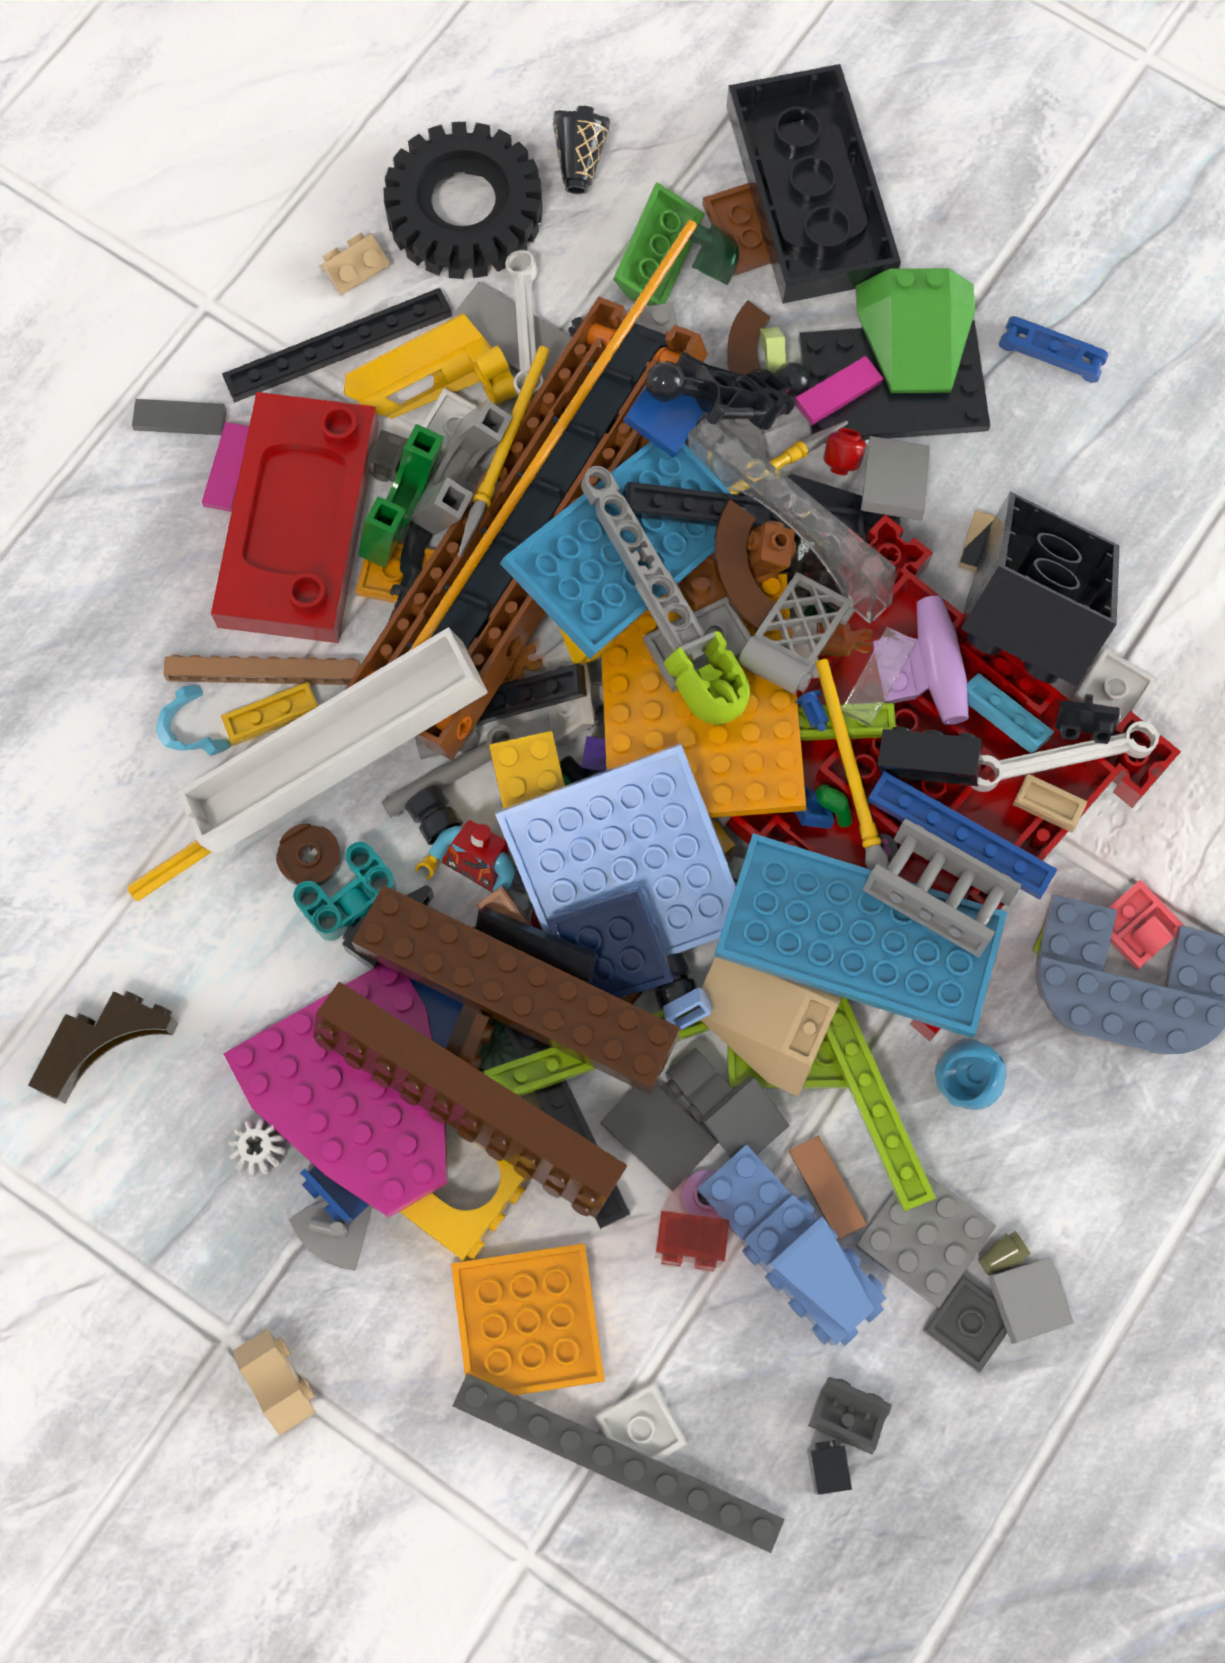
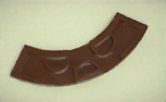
(744, 339)
(733, 567)

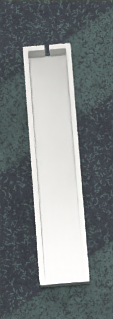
(332, 742)

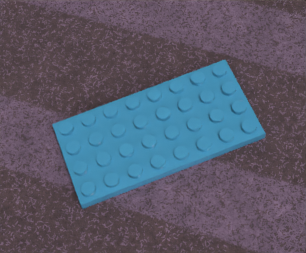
(577, 570)
(816, 927)

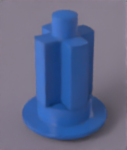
(813, 709)

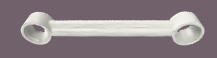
(524, 313)
(1068, 755)

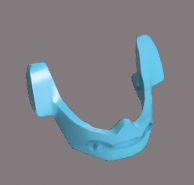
(168, 738)

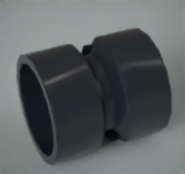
(431, 810)
(681, 984)

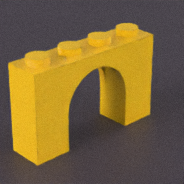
(464, 1229)

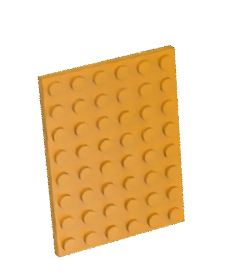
(738, 765)

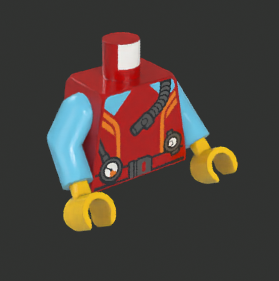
(474, 854)

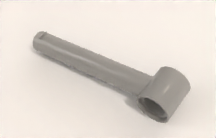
(448, 773)

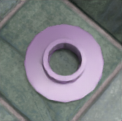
(690, 1196)

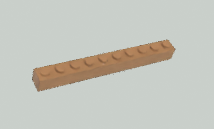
(259, 670)

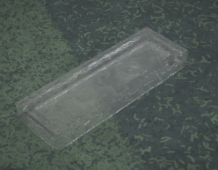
(878, 676)

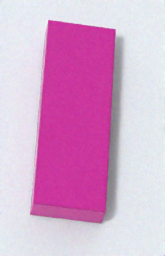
(838, 390)
(226, 468)

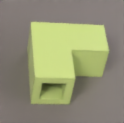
(774, 348)

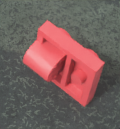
(1142, 925)

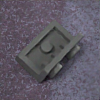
(849, 1414)

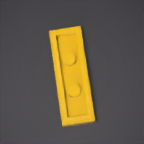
(268, 713)

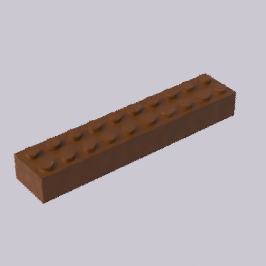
(516, 989)
(467, 1100)

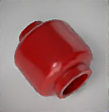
(844, 451)

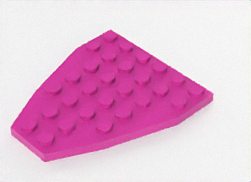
(340, 1115)

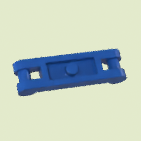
(1054, 348)

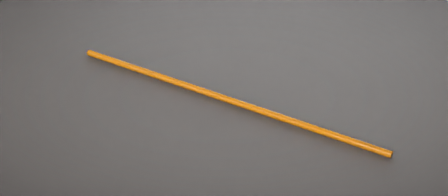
(555, 435)

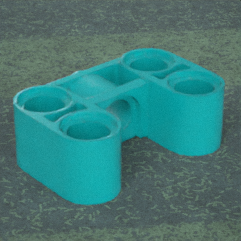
(350, 902)

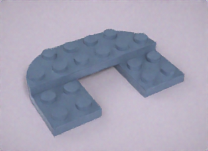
(1123, 1009)

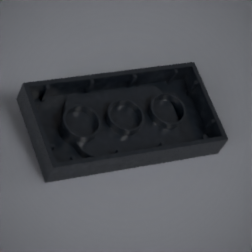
(811, 182)

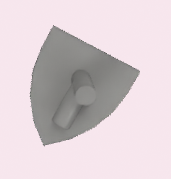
(331, 1240)

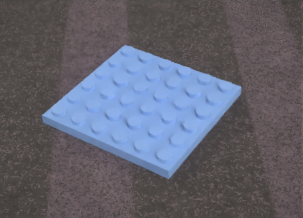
(623, 833)

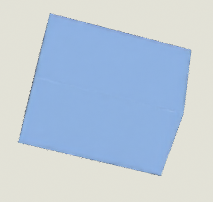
(686, 1003)

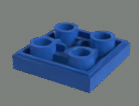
(664, 422)

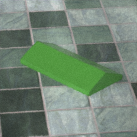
(651, 240)

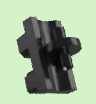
(1087, 718)

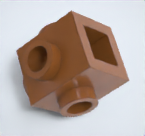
(771, 547)

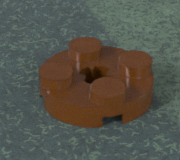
(306, 836)

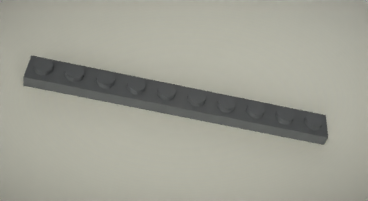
(619, 1462)

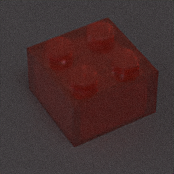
(691, 1240)

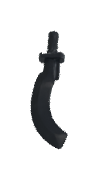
(410, 561)

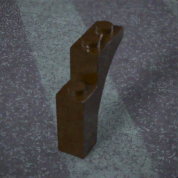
(80, 1044)

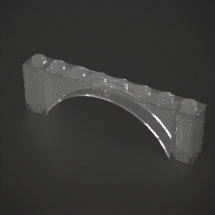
(854, 565)

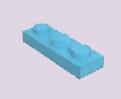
(1007, 714)

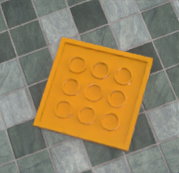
(529, 1320)

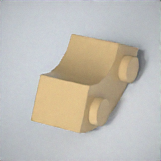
(274, 1381)

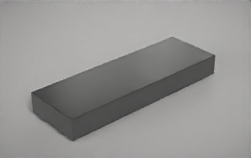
(179, 417)

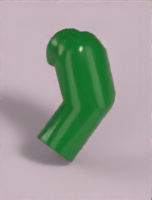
(835, 802)

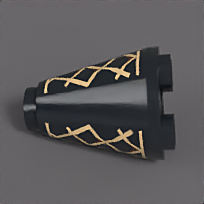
(579, 144)

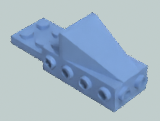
(794, 1248)

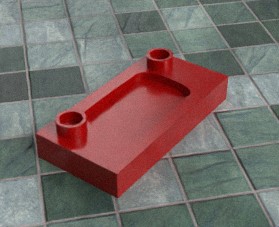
(295, 518)

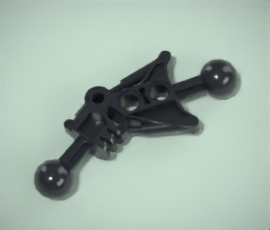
(728, 394)

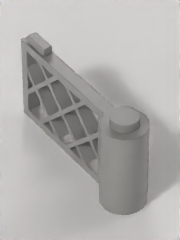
(777, 659)

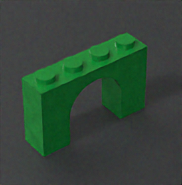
(391, 516)

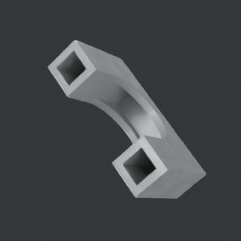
(444, 495)

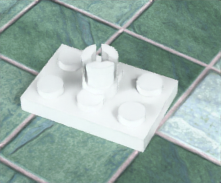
(573, 716)

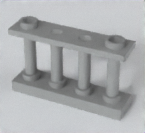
(928, 910)

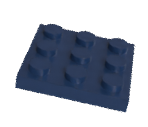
(624, 939)

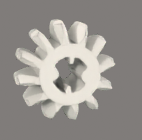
(244, 1151)

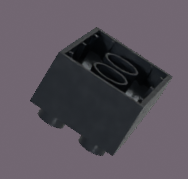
(1043, 592)

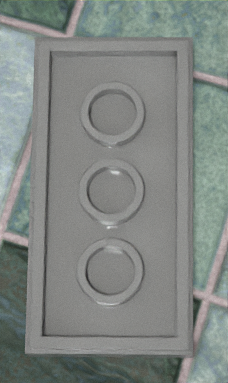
(497, 323)
(895, 478)

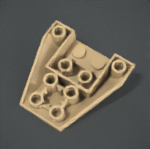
(768, 1021)

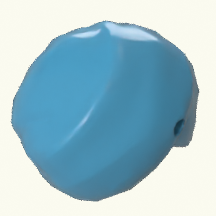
(971, 1074)

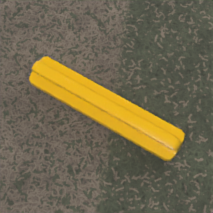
(167, 870)

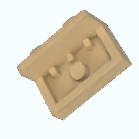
(355, 263)

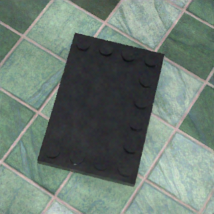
(896, 414)

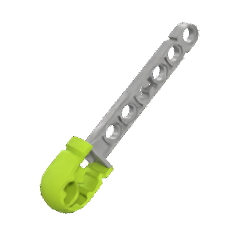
(718, 689)

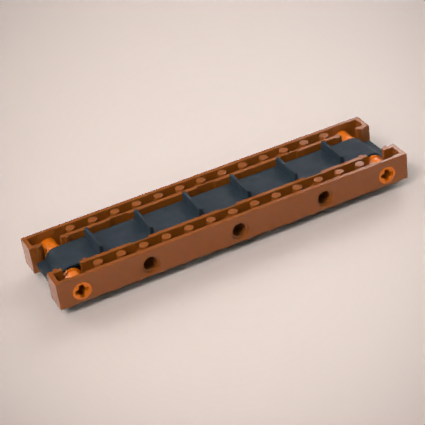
(492, 609)

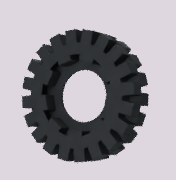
(473, 246)

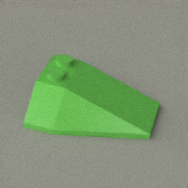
(917, 325)

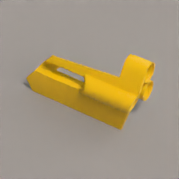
(450, 352)

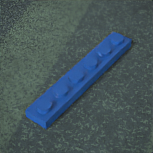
(907, 802)

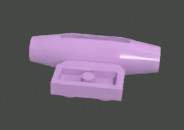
(934, 664)

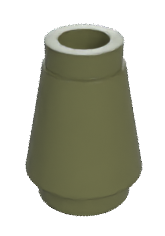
(1005, 1253)

